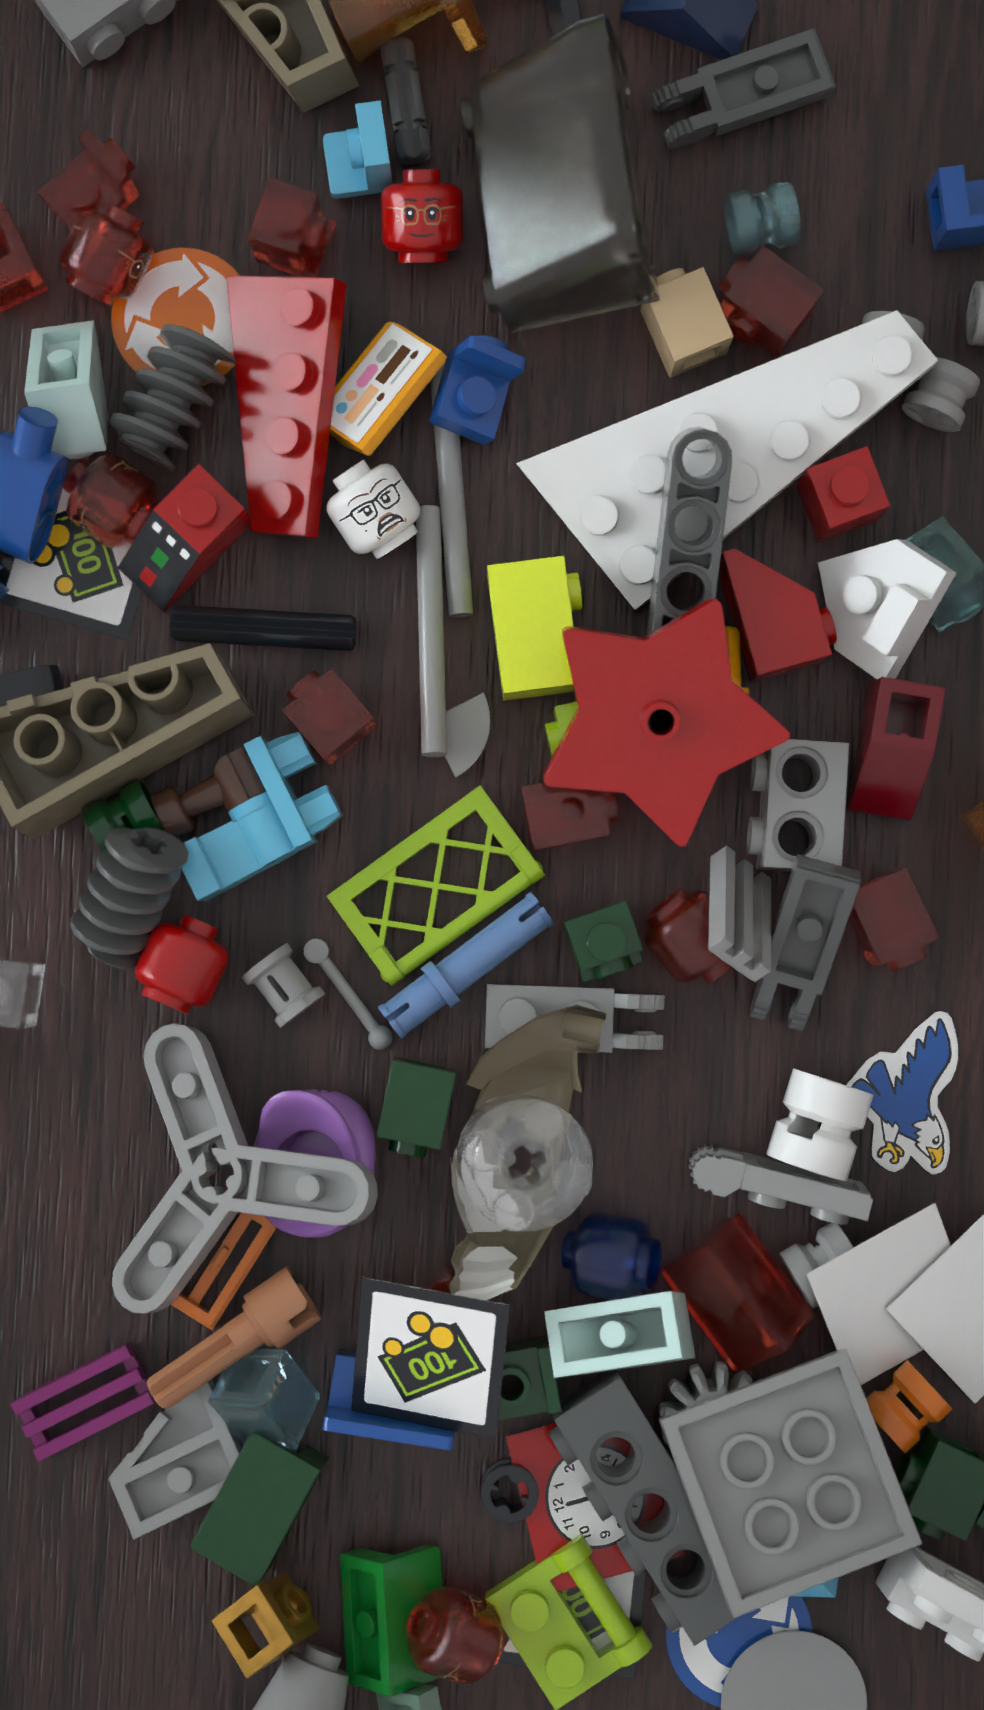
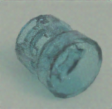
(762, 218)

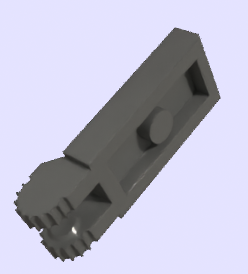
(748, 88)
(806, 935)

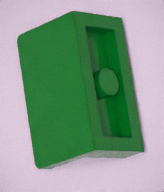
(377, 1601)

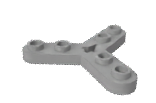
(263, 1182)

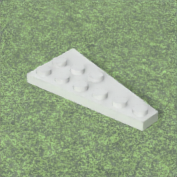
(773, 420)

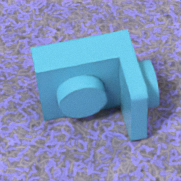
(359, 156)

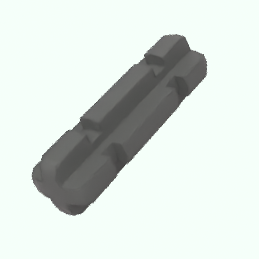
(405, 101)

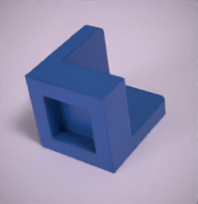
(955, 209)

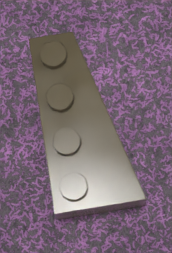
(108, 732)

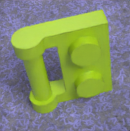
(550, 1632)

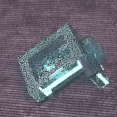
(966, 592)

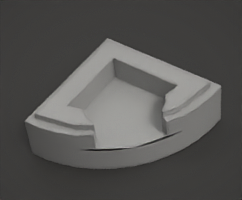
(467, 733)

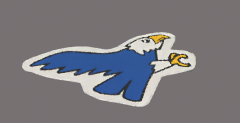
(907, 1096)

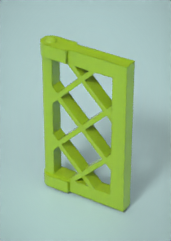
(386, 870)

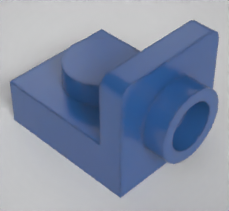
(475, 387)

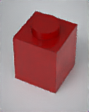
(842, 494)

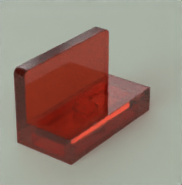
(739, 1295)

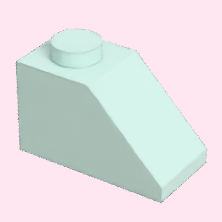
(68, 382)
(619, 1334)

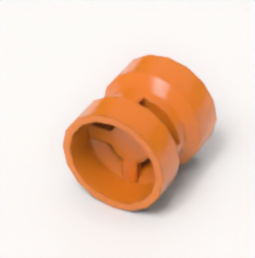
(896, 1418)

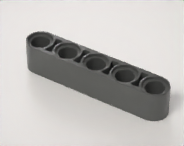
(695, 556)

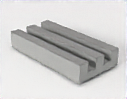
(740, 915)

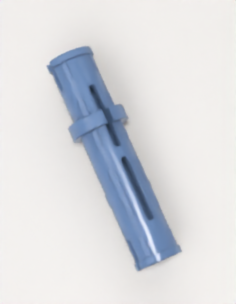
(465, 965)

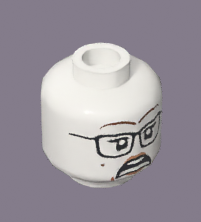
(373, 508)

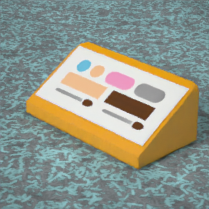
(382, 387)

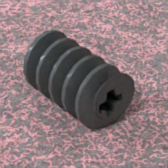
(170, 394)
(128, 893)

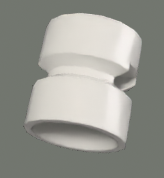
(799, 1139)

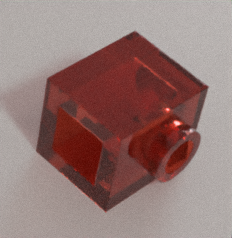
(767, 301)
(328, 714)
(566, 815)

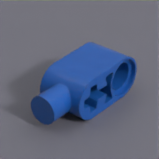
(29, 484)

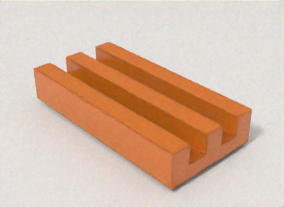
(190, 1304)

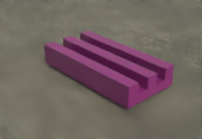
(35, 1425)

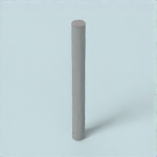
(452, 516)
(431, 632)

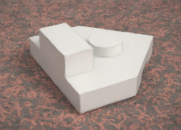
(882, 602)

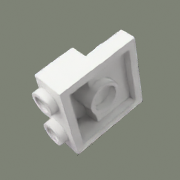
(935, 1592)

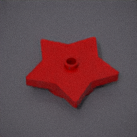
(626, 680)

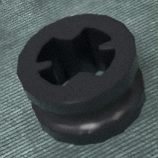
(500, 1508)

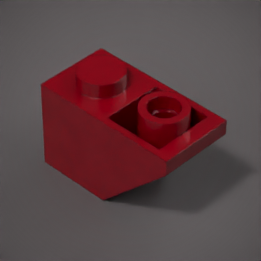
(895, 747)

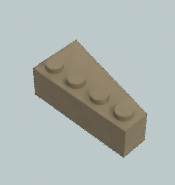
(297, 47)

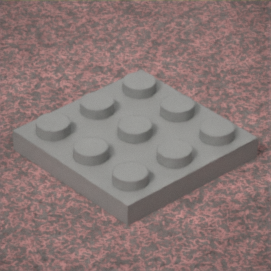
(789, 1482)

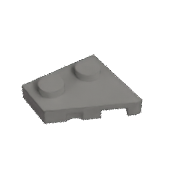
(175, 1464)

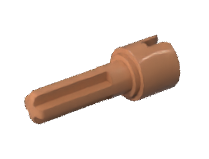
(271, 1316)

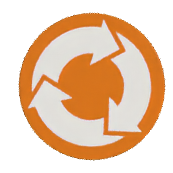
(178, 289)

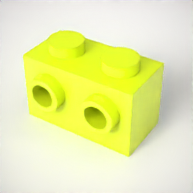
(529, 611)

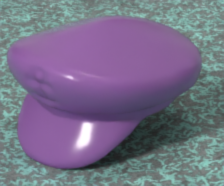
(316, 1125)

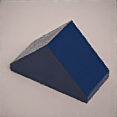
(705, 25)

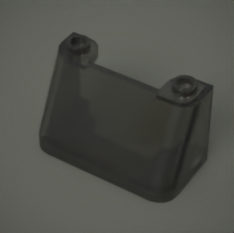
(560, 181)

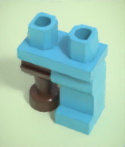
(263, 809)

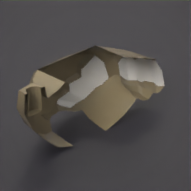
(534, 1061)

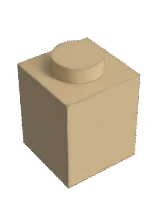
(687, 321)

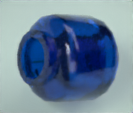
(612, 1256)

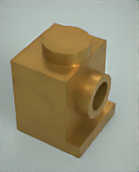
(280, 1612)

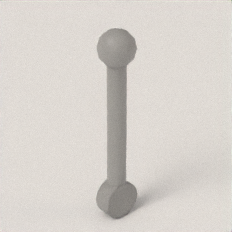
(318, 952)

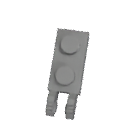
(515, 1005)
(776, 1182)

